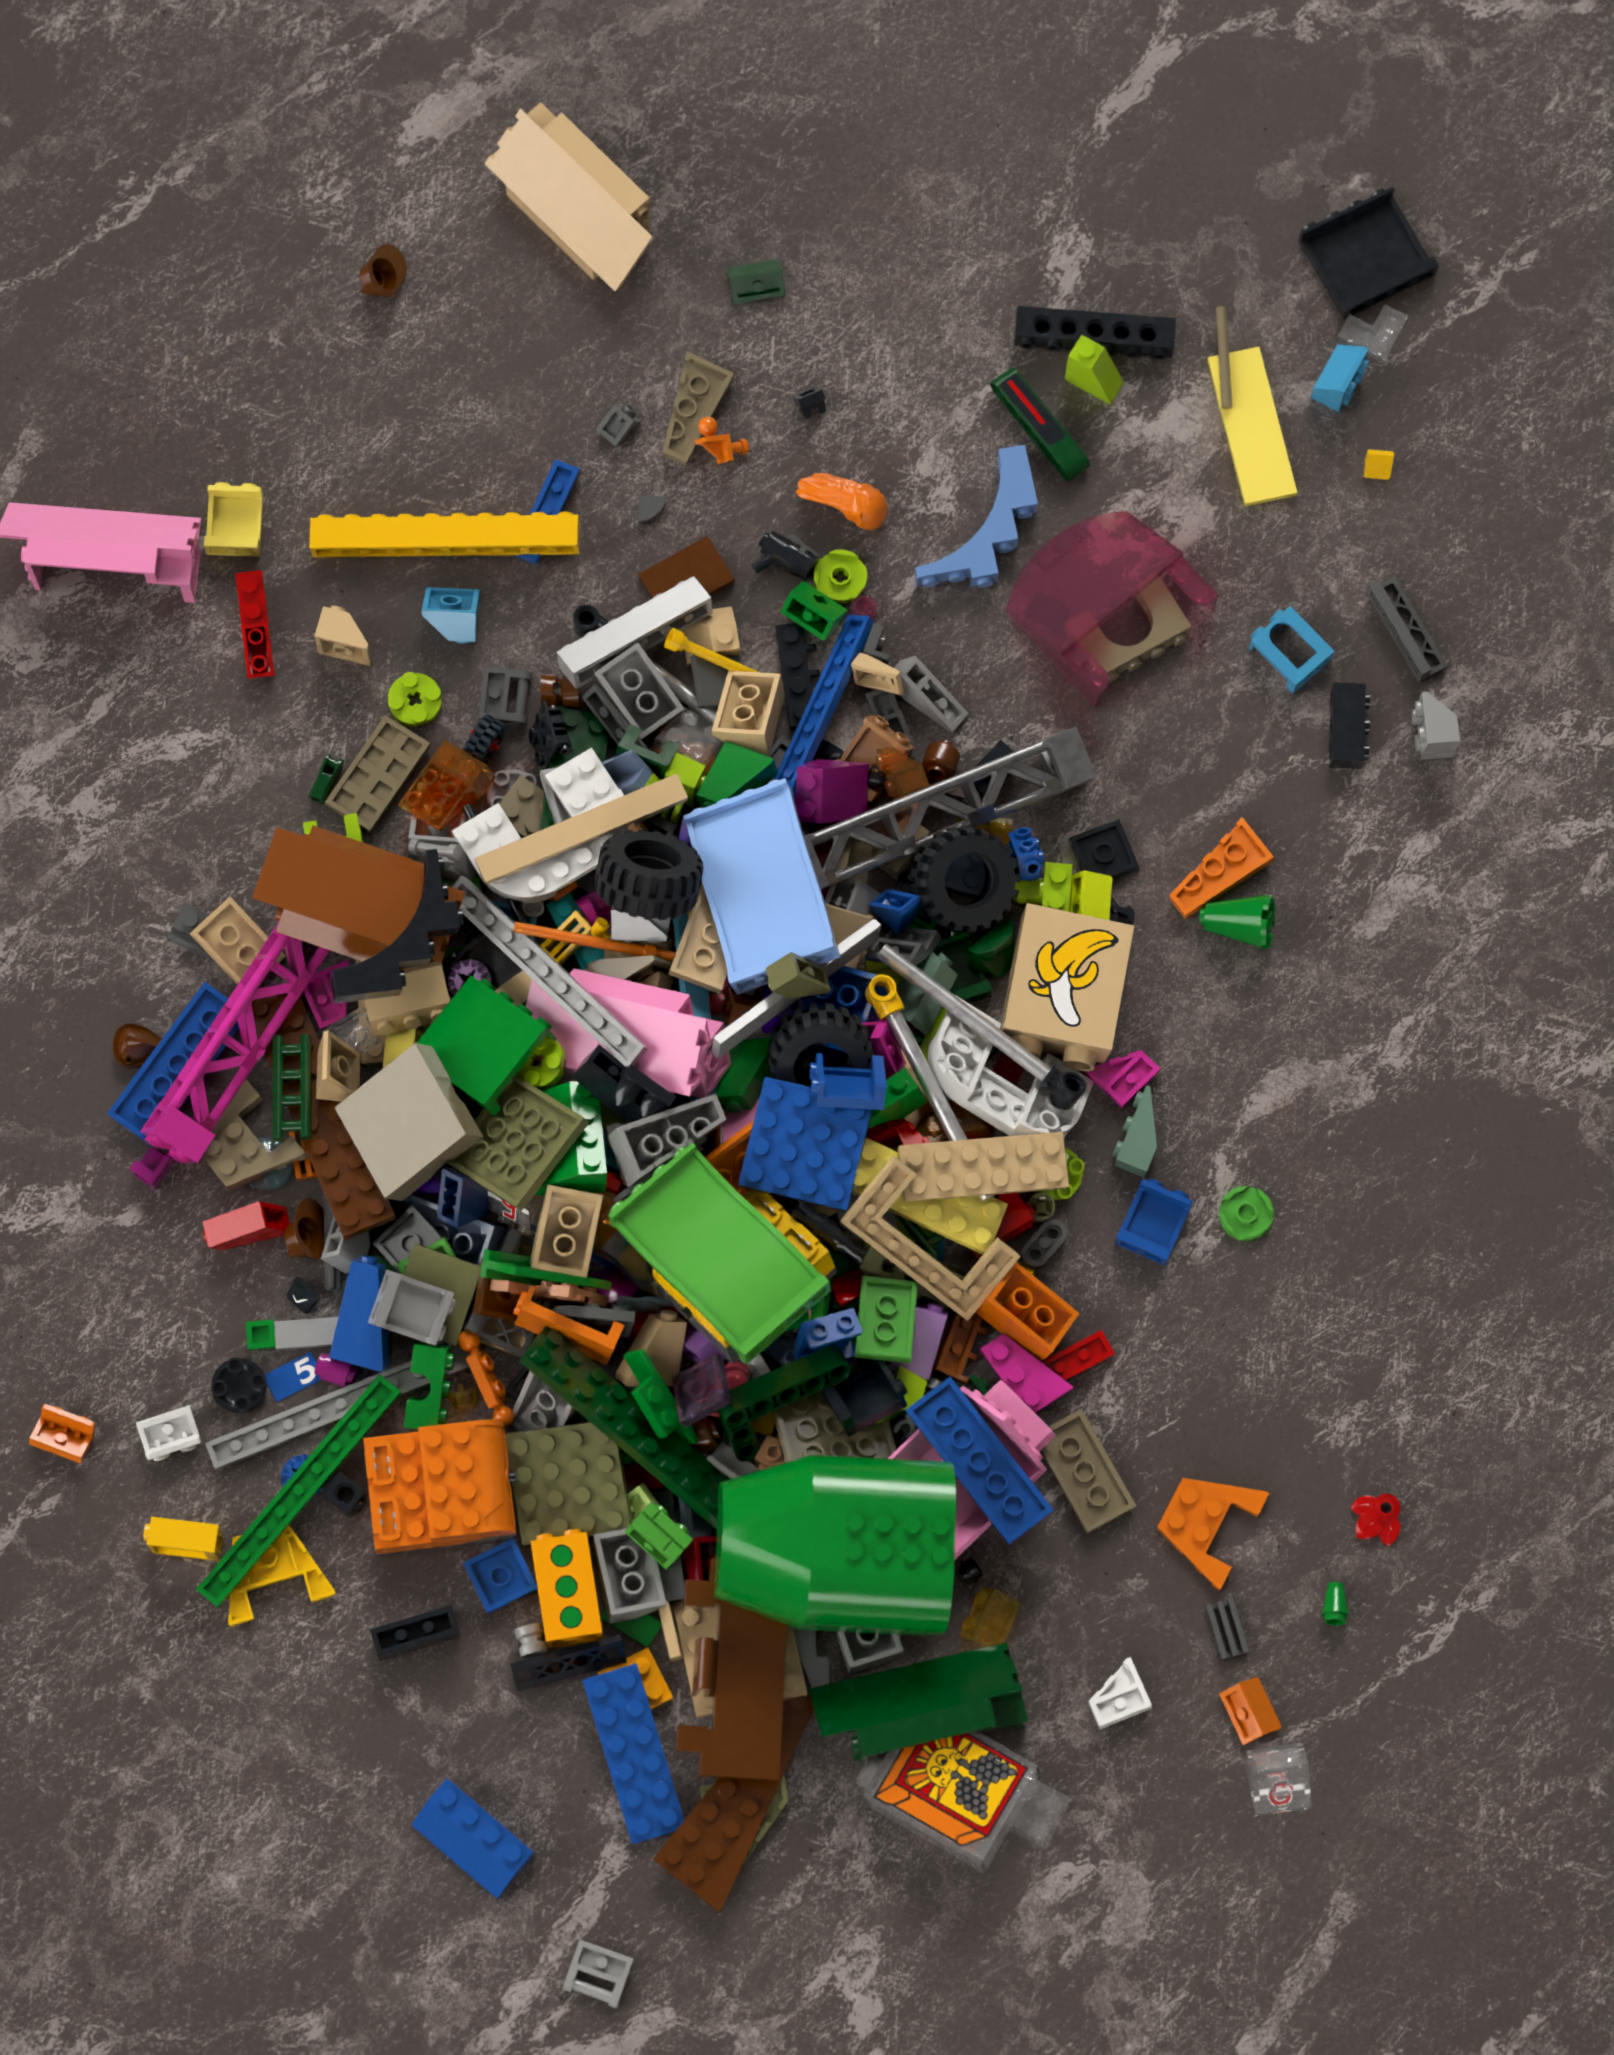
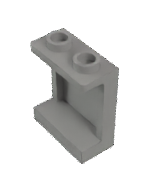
(412, 1308)

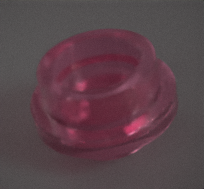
(864, 606)

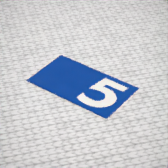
(292, 1377)

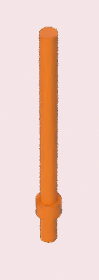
(592, 941)

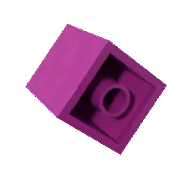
(831, 790)

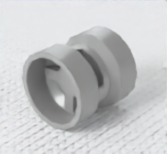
(531, 1640)

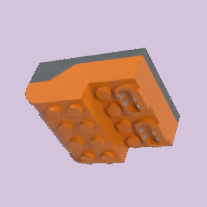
(440, 1487)

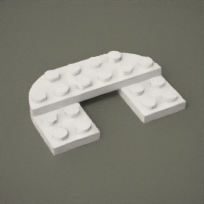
(579, 787)
(958, 1064)

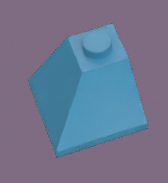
(453, 612)

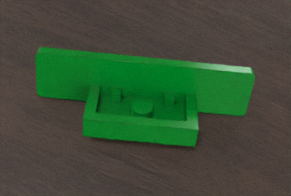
(656, 1398)

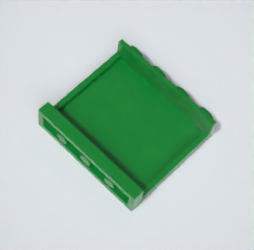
(484, 1041)

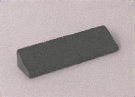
(608, 713)

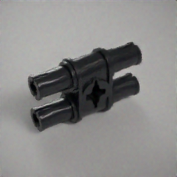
(827, 1231)

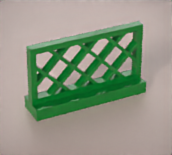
(517, 1268)

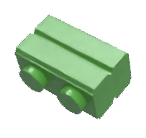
(659, 1534)

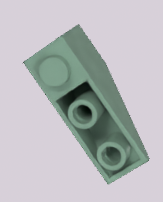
(1140, 1141)

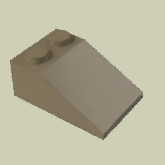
(630, 968)

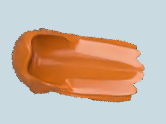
(857, 501)

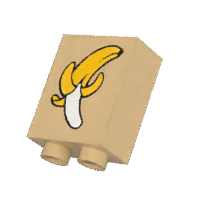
(1066, 985)

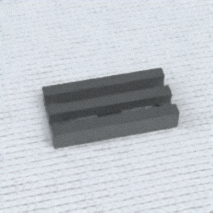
(1237, 1624)

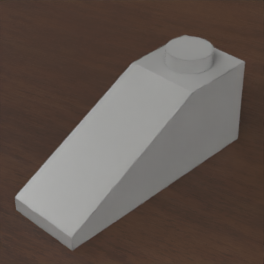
(929, 695)
(340, 1252)

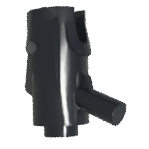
(789, 553)

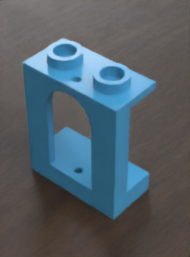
(1294, 676)

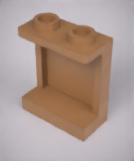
(870, 737)

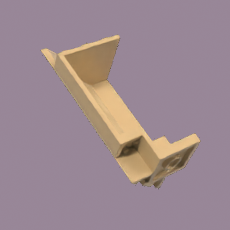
(574, 194)

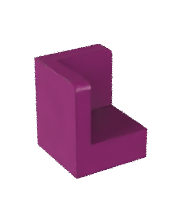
(152, 1167)

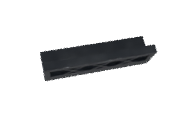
(568, 1662)

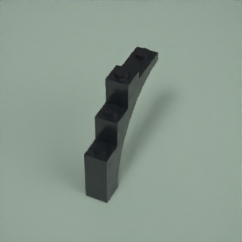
(381, 974)

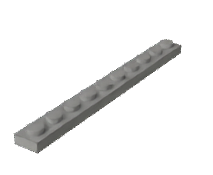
(550, 975)
(314, 1414)

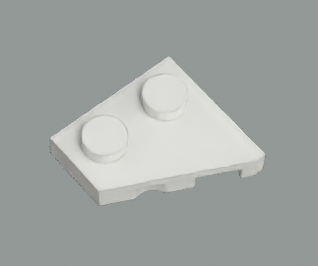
(1120, 1697)

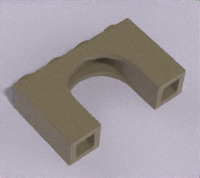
(1167, 628)

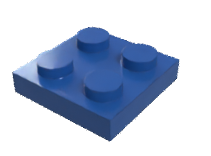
(500, 1576)

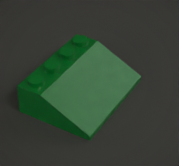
(585, 1161)

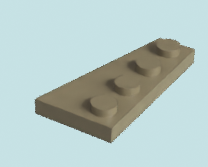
(698, 396)

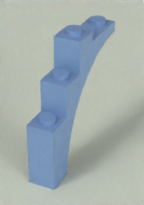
(977, 557)

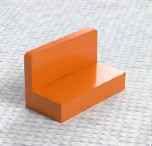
(1250, 1710)

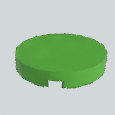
(1246, 1213)

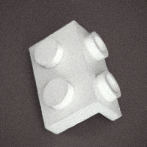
(169, 1433)

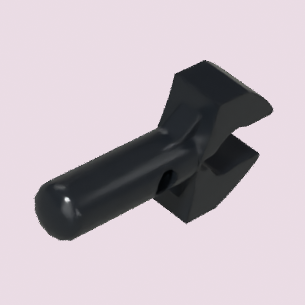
(1116, 910)

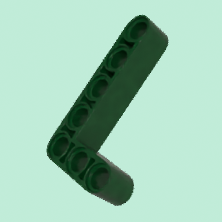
(776, 1391)

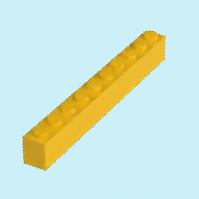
(445, 535)

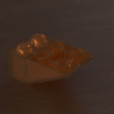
(446, 786)

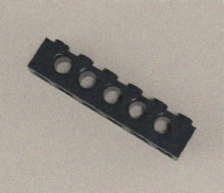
(1107, 324)

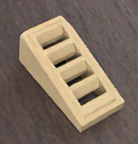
(872, 673)

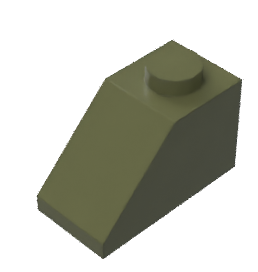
(797, 977)

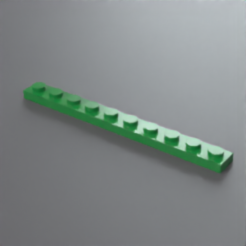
(298, 1491)

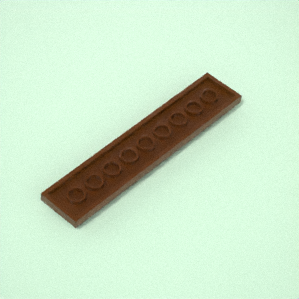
(335, 1158)

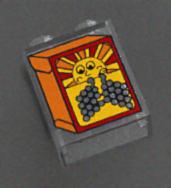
(952, 1793)

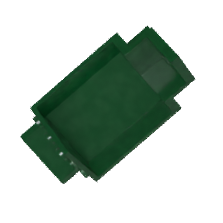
(923, 1702)

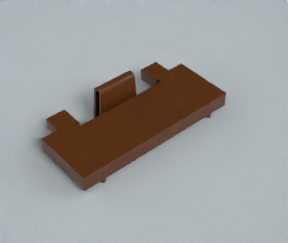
(747, 1687)

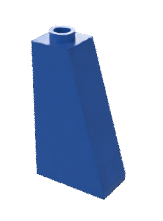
(354, 1337)

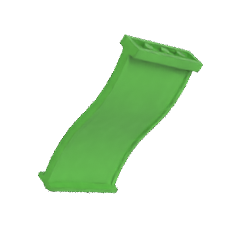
(719, 1252)

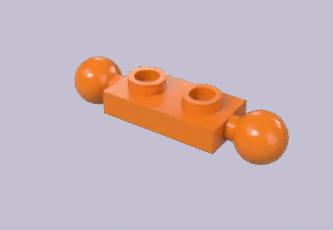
(482, 1369)

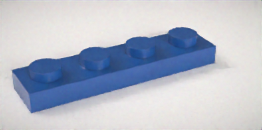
(554, 495)

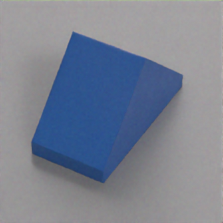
(896, 908)

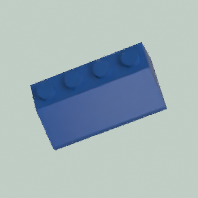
(472, 1838)

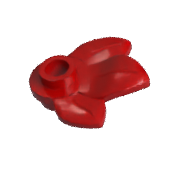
(847, 1287)
(1374, 1520)

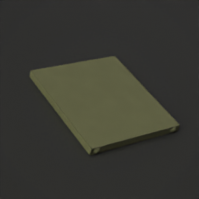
(448, 1274)

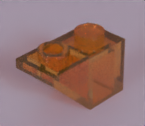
(902, 773)

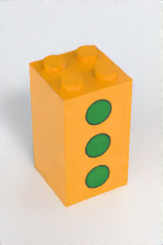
(566, 1589)

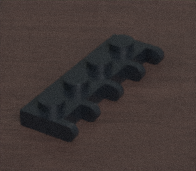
(795, 669)

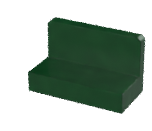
(756, 281)

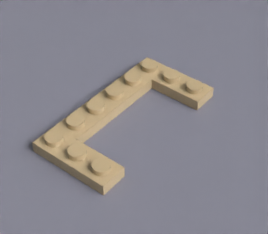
(867, 1222)

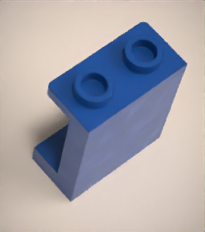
(849, 1086)
(1154, 1221)
(827, 1331)

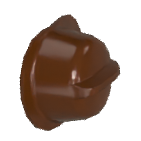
(383, 272)
(306, 1233)

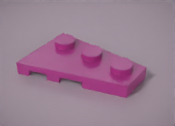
(1024, 1373)

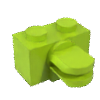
(691, 776)
(1049, 891)

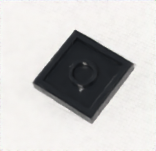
(1104, 851)

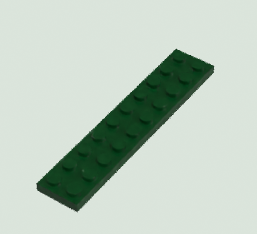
(622, 1420)

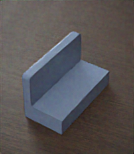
(628, 771)

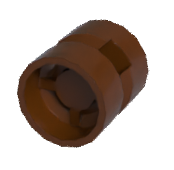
(569, 695)

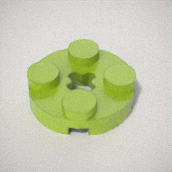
(831, 565)
(419, 714)
(552, 1066)

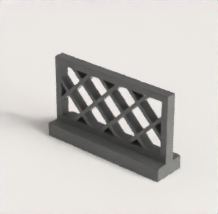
(475, 1323)

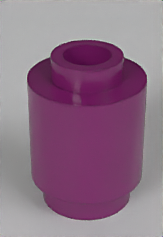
(335, 1371)

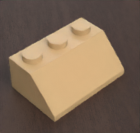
(749, 710)
(416, 1005)

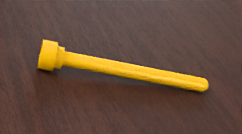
(677, 641)

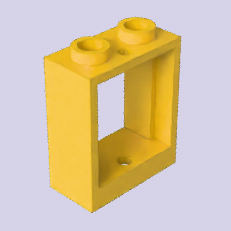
(184, 1538)

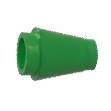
(1335, 1605)

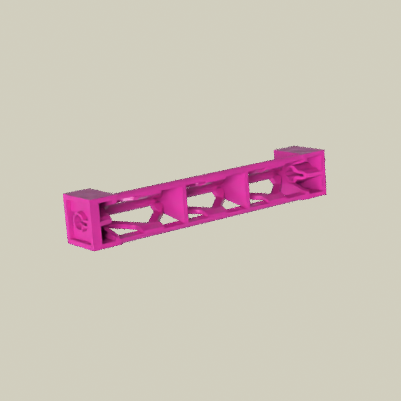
(189, 1138)

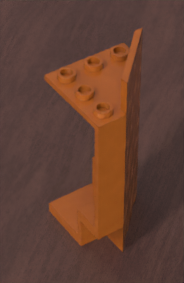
(343, 892)

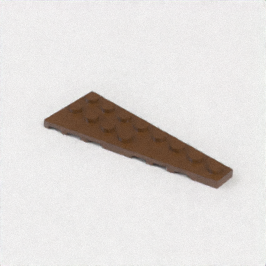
(721, 1828)

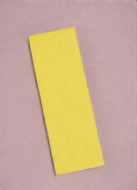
(1254, 430)

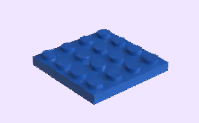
(804, 1147)

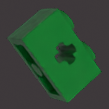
(813, 610)

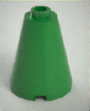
(1241, 919)

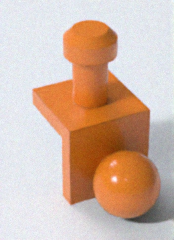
(719, 445)

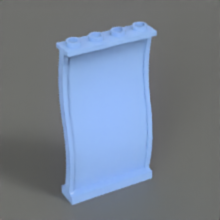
(760, 883)

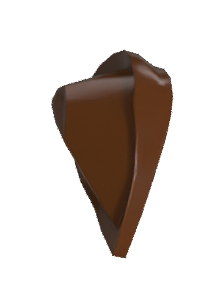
(134, 1043)

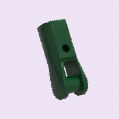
(324, 781)

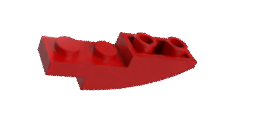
(255, 624)

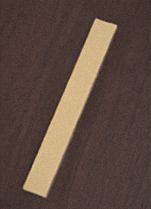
(581, 829)

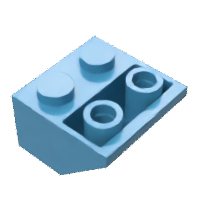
(1341, 376)

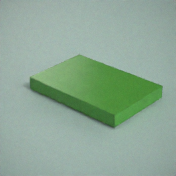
(886, 1319)

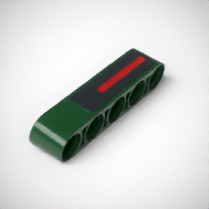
(1040, 424)

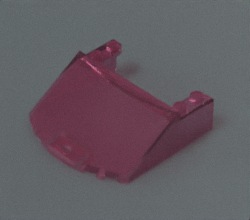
(1085, 580)

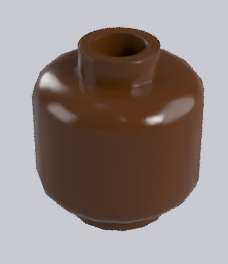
(940, 760)
(708, 1434)

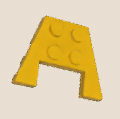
(282, 1561)

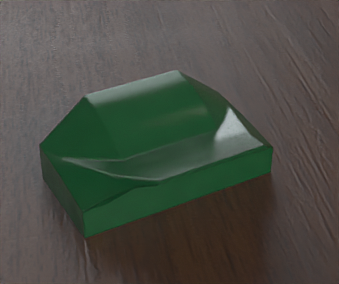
(994, 950)

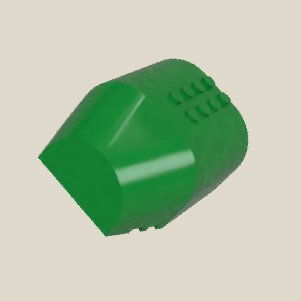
(841, 1544)

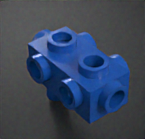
(1027, 854)

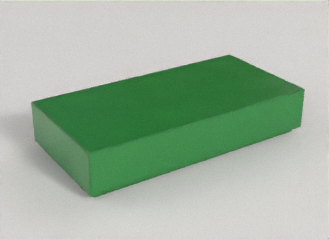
(640, 1630)

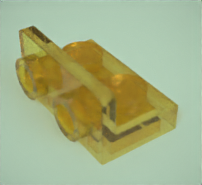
(990, 1617)

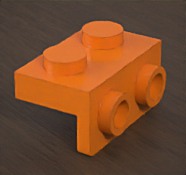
(63, 1433)

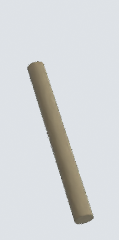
(1223, 352)

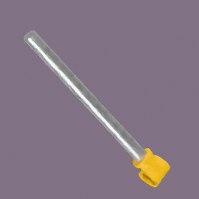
(890, 1009)

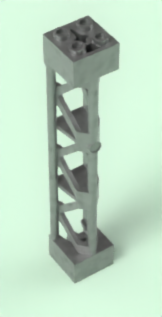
(1066, 769)

